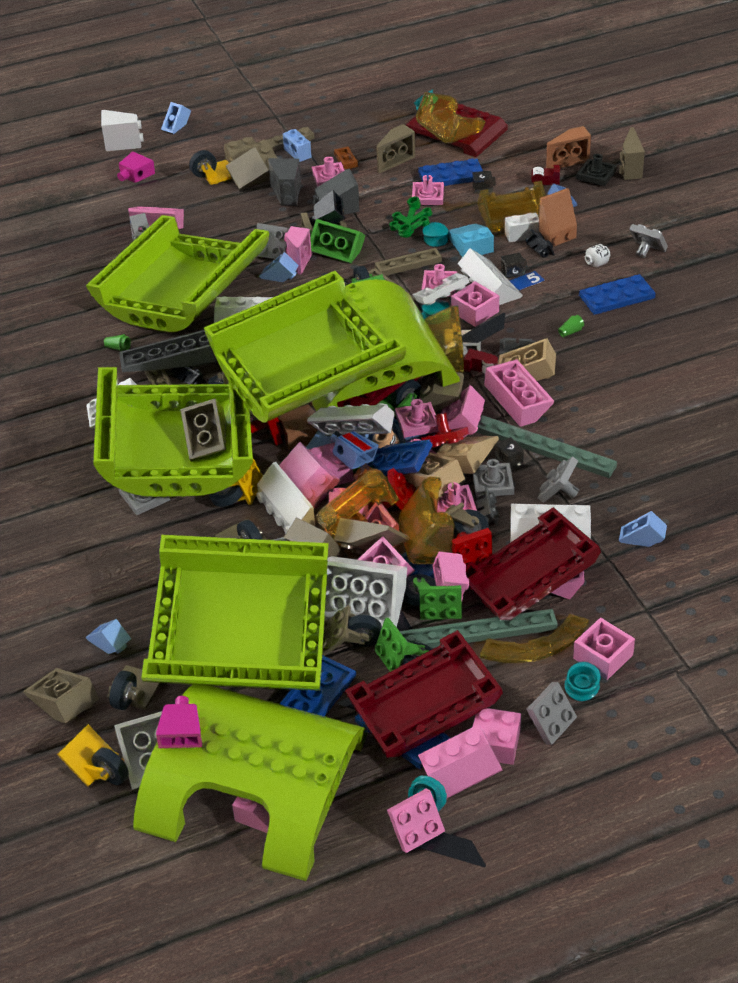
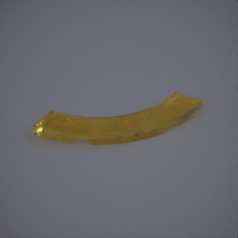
(537, 648)

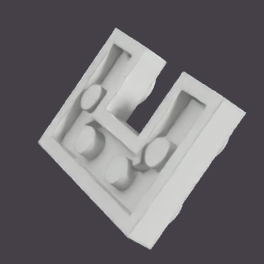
(451, 283)

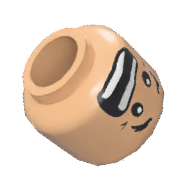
(385, 439)

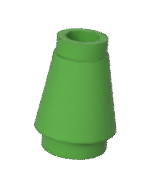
(571, 326)
(118, 342)

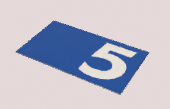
(527, 280)

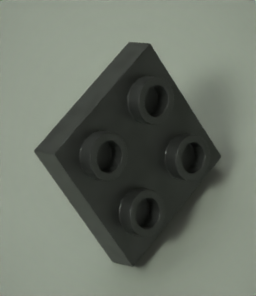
(596, 171)

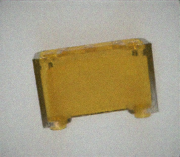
(439, 117)
(496, 208)
(447, 331)
(368, 487)
(426, 528)

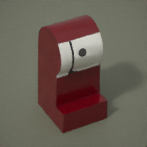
(547, 175)
(478, 361)

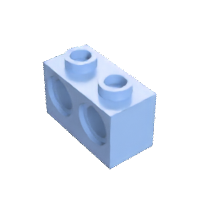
(297, 145)

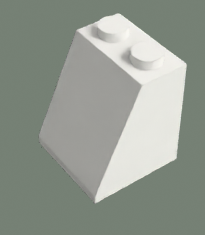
(121, 130)

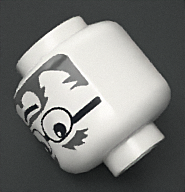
(597, 255)

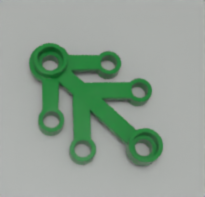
(407, 229)

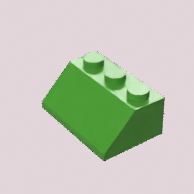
(336, 241)

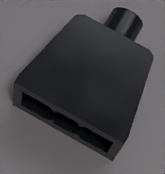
(329, 209)

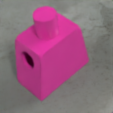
(135, 168)
(179, 725)

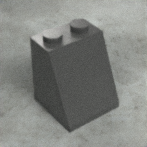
(285, 180)
(345, 186)

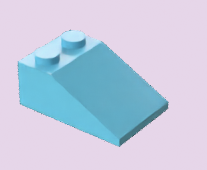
(472, 236)

